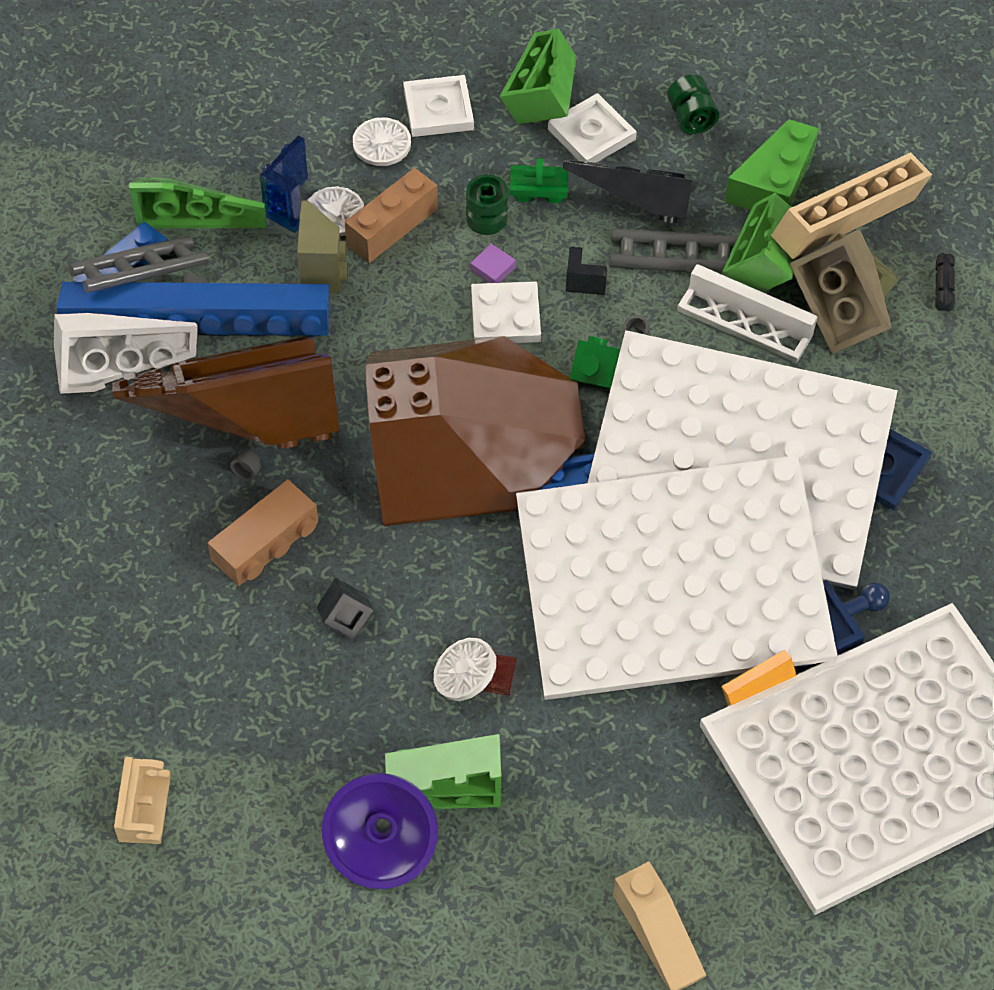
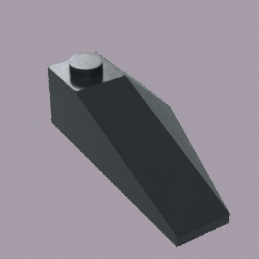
(655, 191)

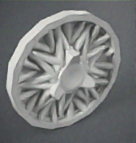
(381, 141)
(337, 204)
(464, 669)

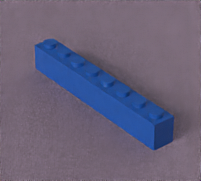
(212, 306)

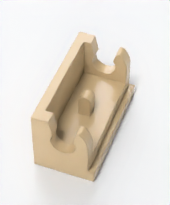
(142, 801)

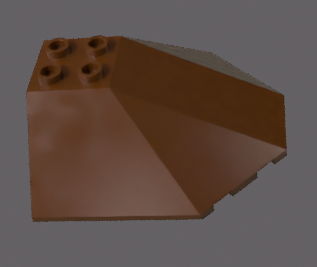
(255, 392)
(466, 427)

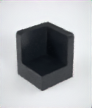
(584, 277)
(344, 608)

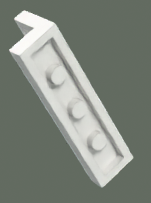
(754, 306)

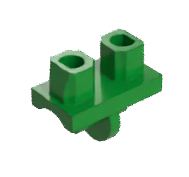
(538, 182)

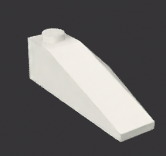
(109, 347)

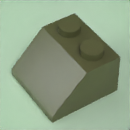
(320, 250)

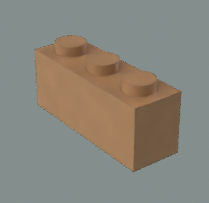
(391, 215)
(263, 533)

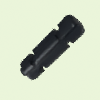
(945, 282)

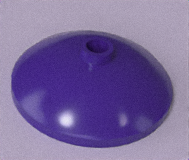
(375, 855)

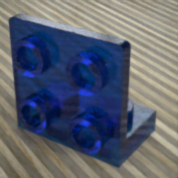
(281, 185)

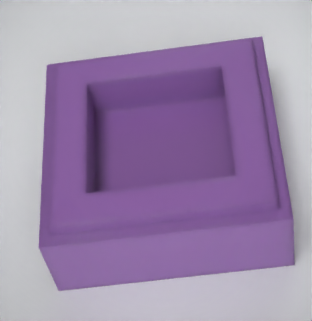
(493, 264)

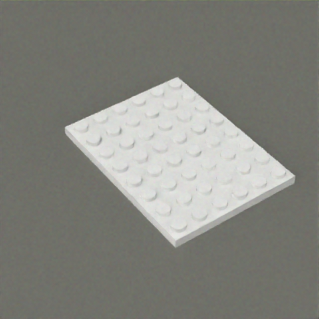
(709, 408)
(673, 577)
(868, 757)

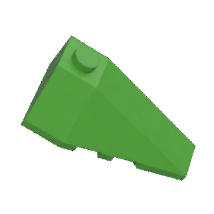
(184, 205)

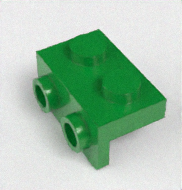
(595, 362)

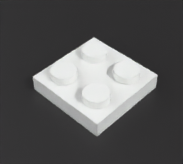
(438, 106)
(592, 130)
(506, 311)

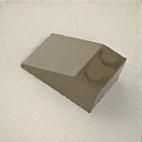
(843, 291)

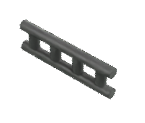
(660, 240)
(128, 274)

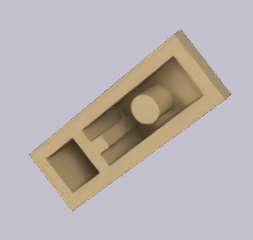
(658, 926)

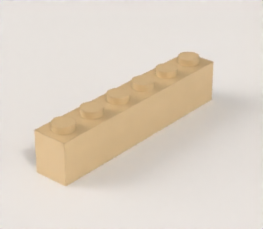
(850, 205)

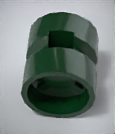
(693, 104)
(487, 204)

